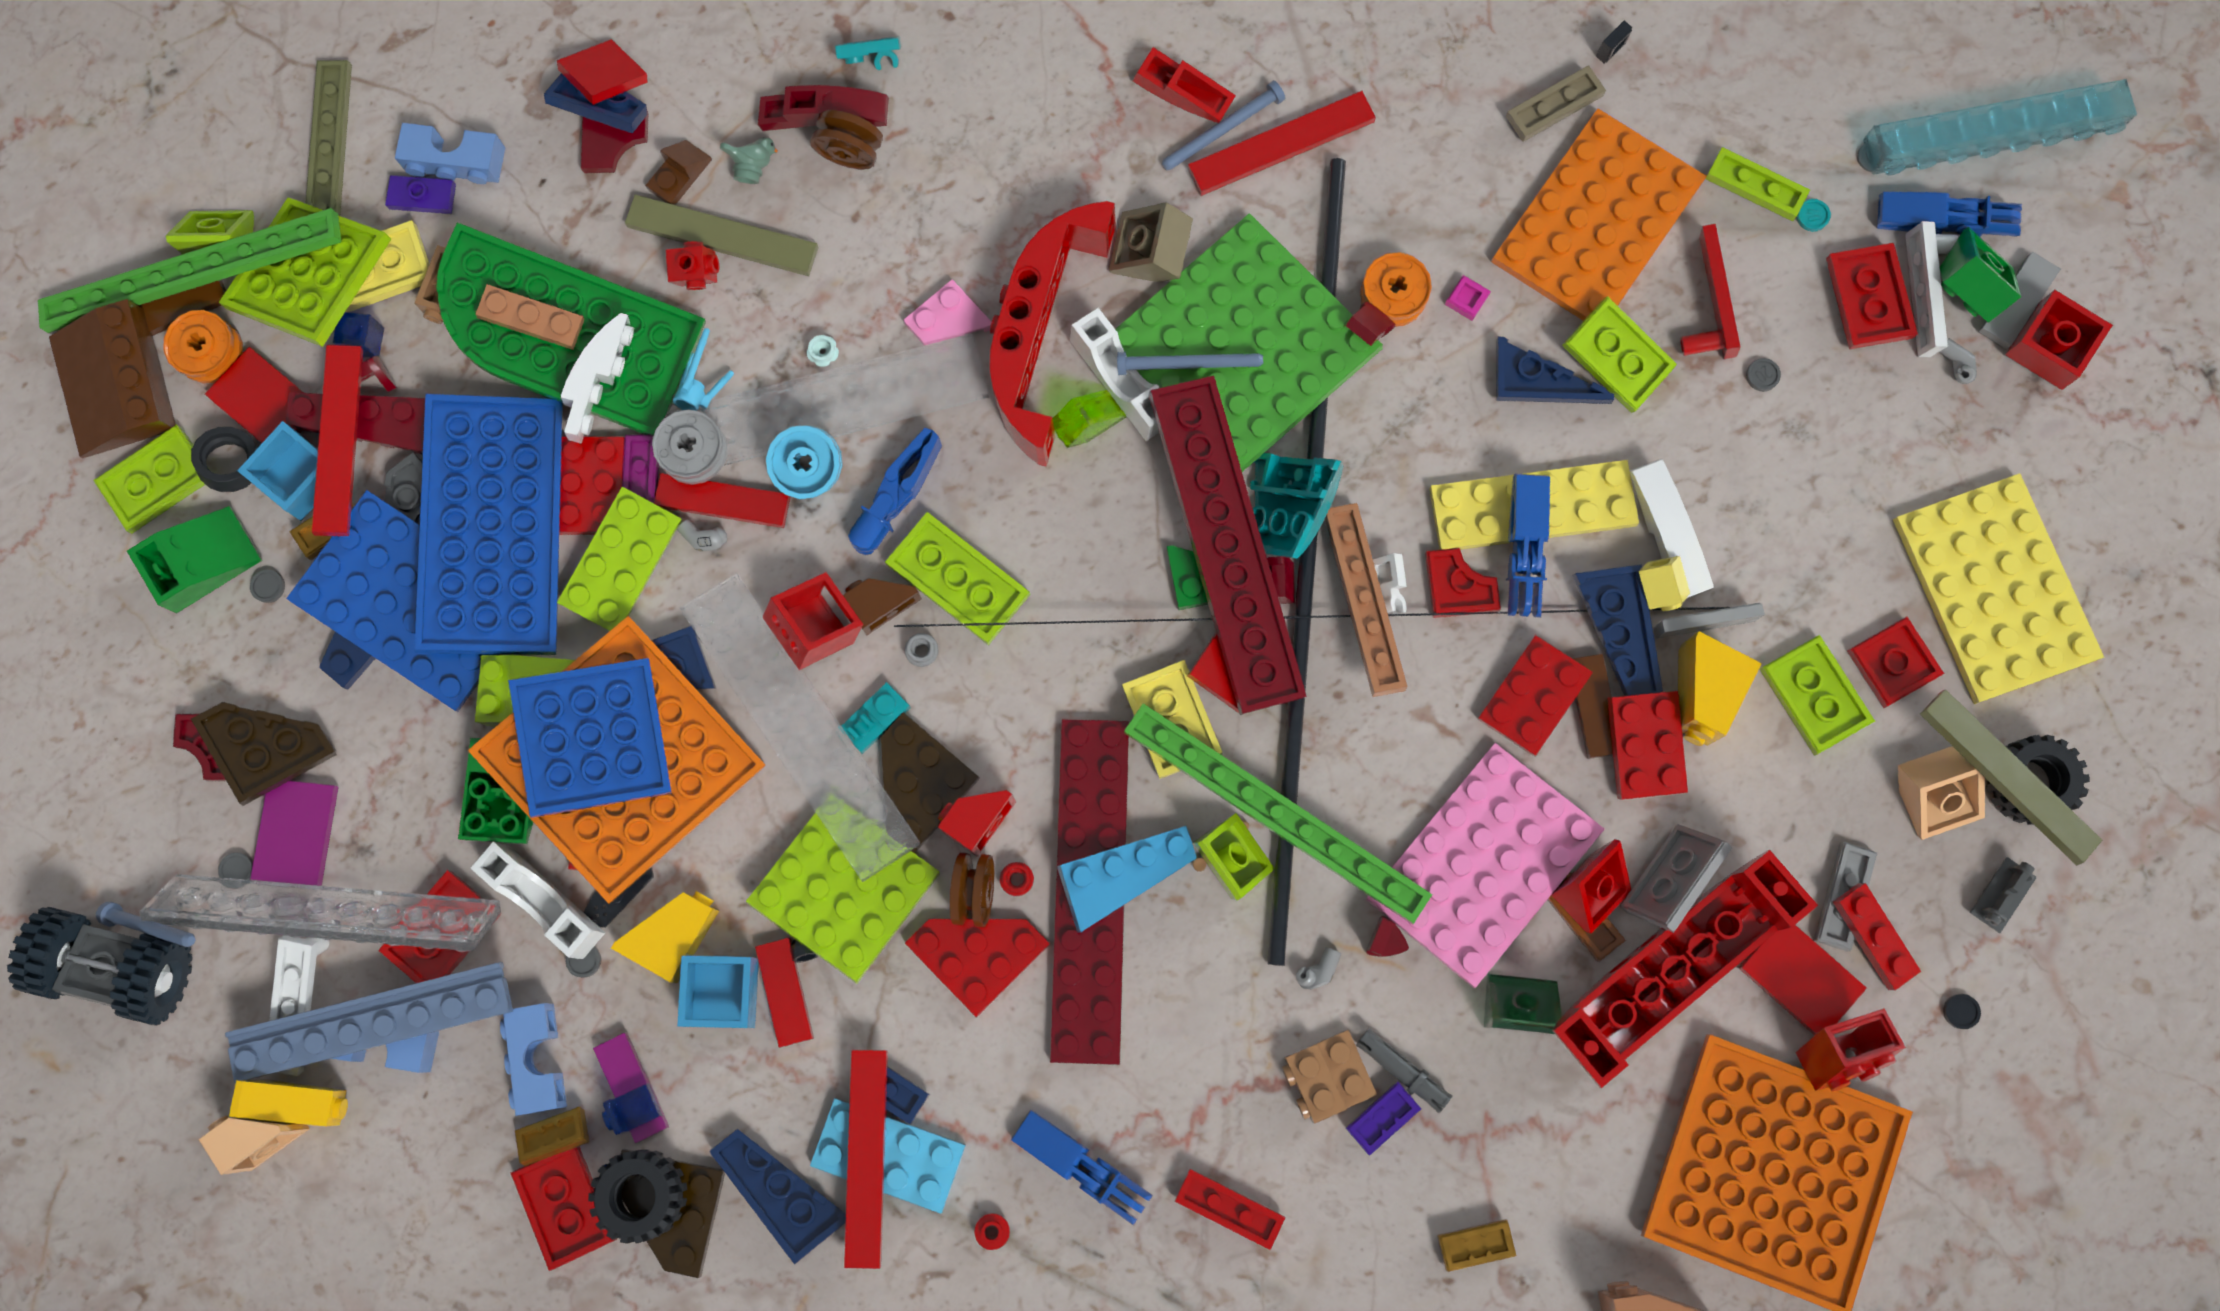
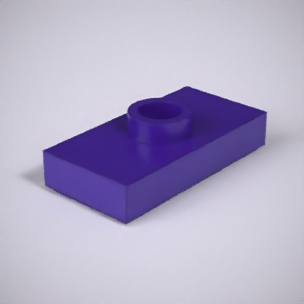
(420, 194)
(1383, 1118)

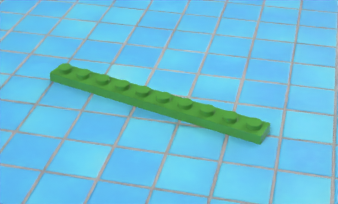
(194, 268)
(1278, 814)

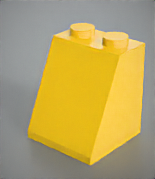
(1711, 687)

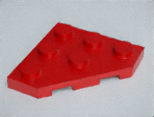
(977, 960)

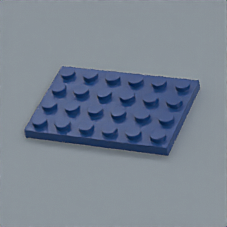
(369, 596)

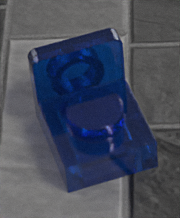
(631, 1110)

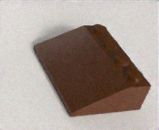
(111, 378)

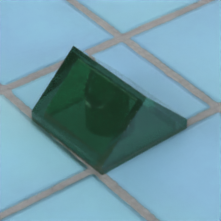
(1522, 1004)

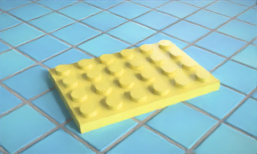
(1997, 588)

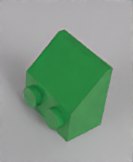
(1979, 277)

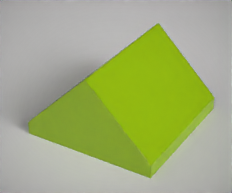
(208, 228)
(1234, 857)

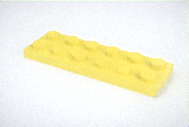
(1580, 503)

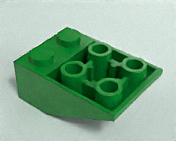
(194, 558)
(488, 810)

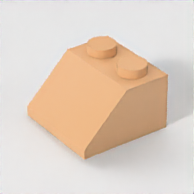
(1941, 792)
(245, 1143)

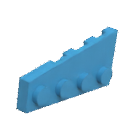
(1116, 876)

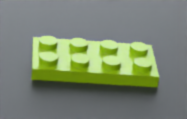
(619, 560)
(957, 577)

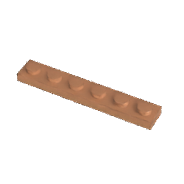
(1365, 600)

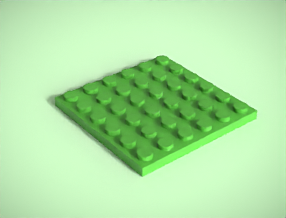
(1247, 300)

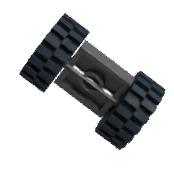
(71, 958)

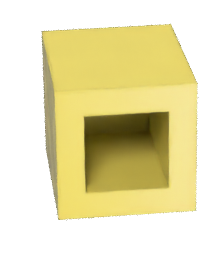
(1664, 583)

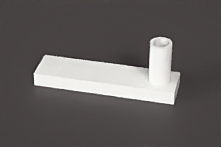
(1926, 289)
(294, 979)

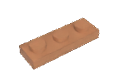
(529, 317)

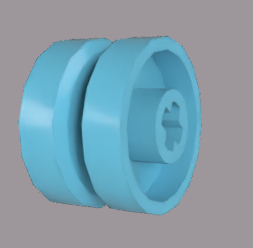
(785, 466)

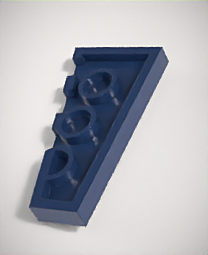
(1623, 626)
(782, 1200)

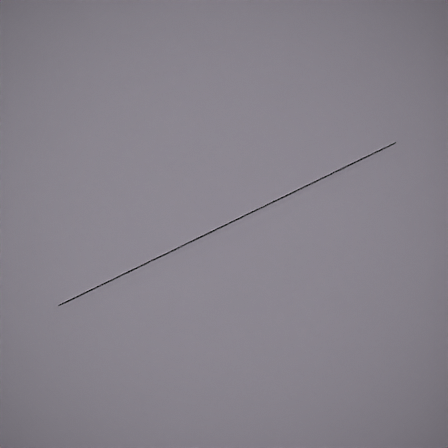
(1285, 617)

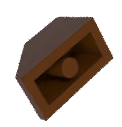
(879, 601)

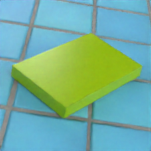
(1619, 354)
(151, 480)
(1817, 695)

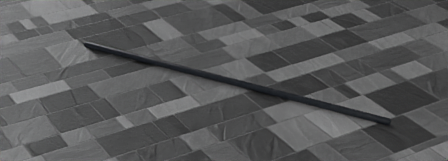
(1304, 597)

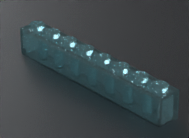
(2000, 127)

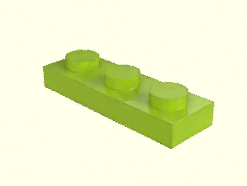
(1757, 184)

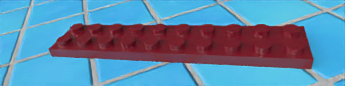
(1227, 545)
(1089, 962)

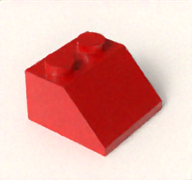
(975, 818)

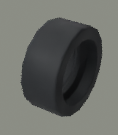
(207, 443)

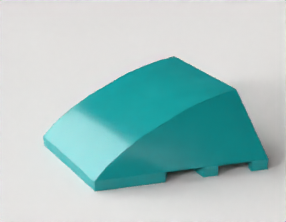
(1292, 500)

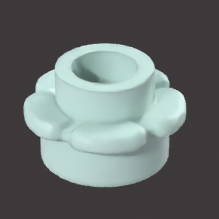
(822, 342)

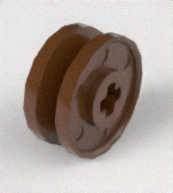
(846, 139)
(972, 889)

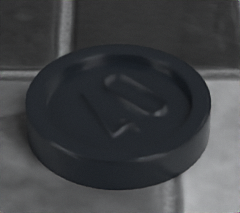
(1962, 1011)

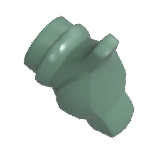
(750, 159)

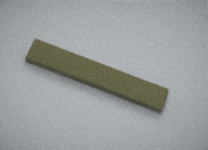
(328, 134)
(722, 235)
(2011, 777)

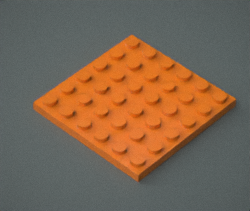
(625, 839)
(1777, 1175)

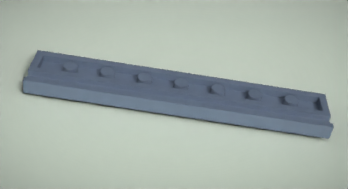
(369, 1022)

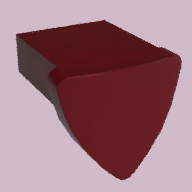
(1370, 323)
(374, 366)
(1283, 577)
(1386, 939)

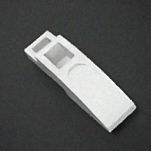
(596, 364)

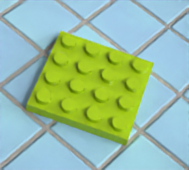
(312, 289)
(828, 908)

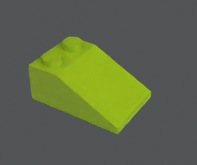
(494, 694)

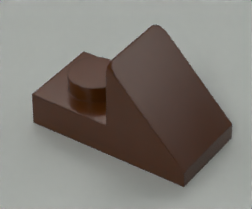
(678, 172)

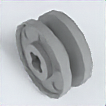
(671, 444)

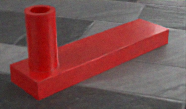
(1727, 335)

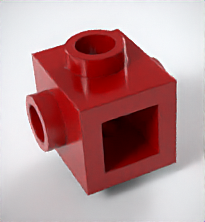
(692, 266)

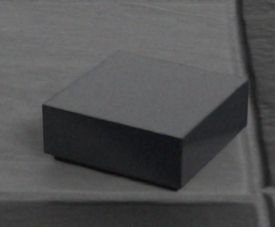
(1614, 42)

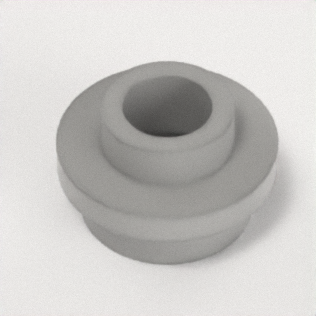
(916, 641)

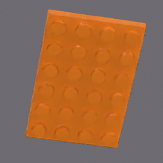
(1598, 217)

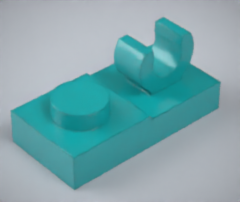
(855, 51)
(875, 717)

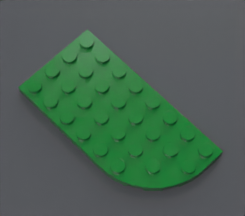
(653, 362)

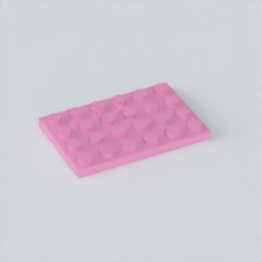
(1490, 863)

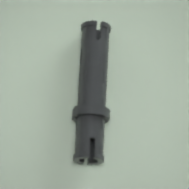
(1405, 1071)

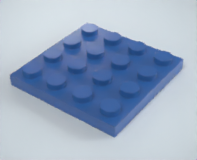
(589, 737)

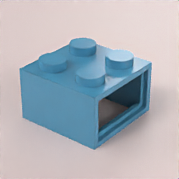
(285, 470)
(718, 992)

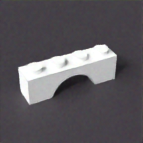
(1098, 346)
(559, 918)

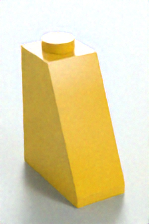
(668, 935)
(288, 1102)

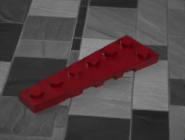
(381, 419)

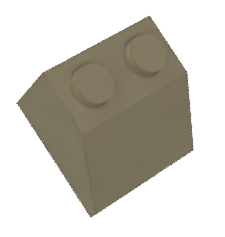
(1151, 243)

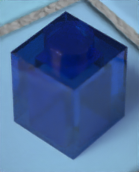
(359, 330)

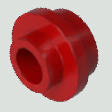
(1008, 871)
(1002, 1226)

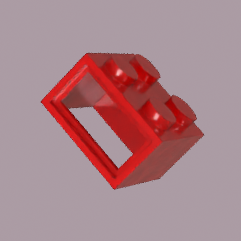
(808, 624)
(1873, 1042)

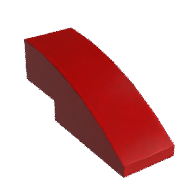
(1183, 86)

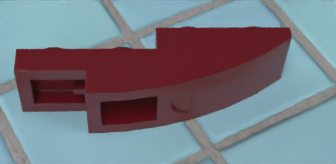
(804, 103)

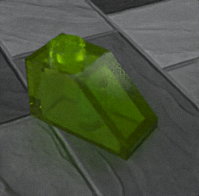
(1087, 418)

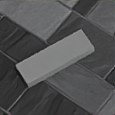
(2033, 280)
(1709, 620)
(1851, 867)

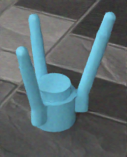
(690, 391)

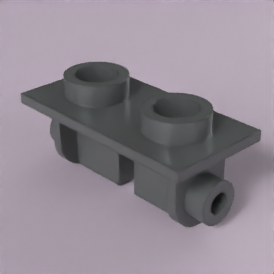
(2004, 894)

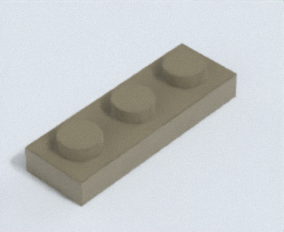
(1555, 103)

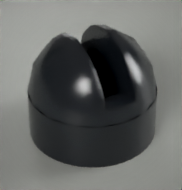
(801, 953)

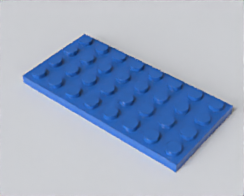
(489, 526)

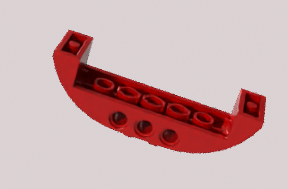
(1027, 312)
(1680, 966)

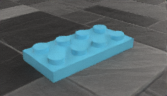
(916, 1164)

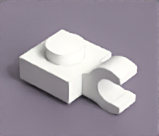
(1391, 579)

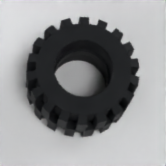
(2059, 764)
(609, 1203)

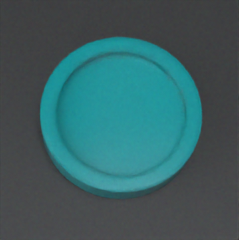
(1814, 215)

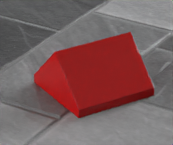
(1595, 887)

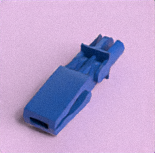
(1907, 209)
(894, 493)
(1528, 533)
(1066, 1154)

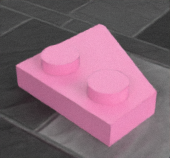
(946, 316)

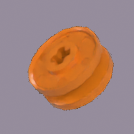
(1402, 272)
(202, 345)

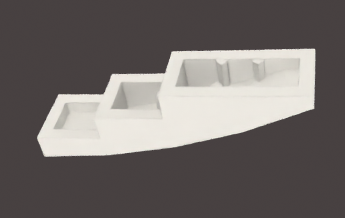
(1670, 523)

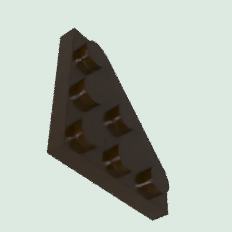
(260, 748)
(921, 776)
(686, 1244)

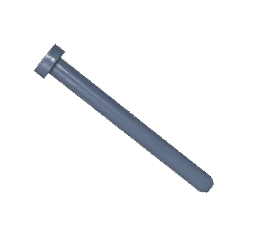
(1273, 94)
(1186, 361)
(113, 914)

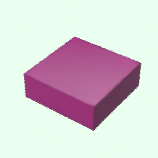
(1467, 298)

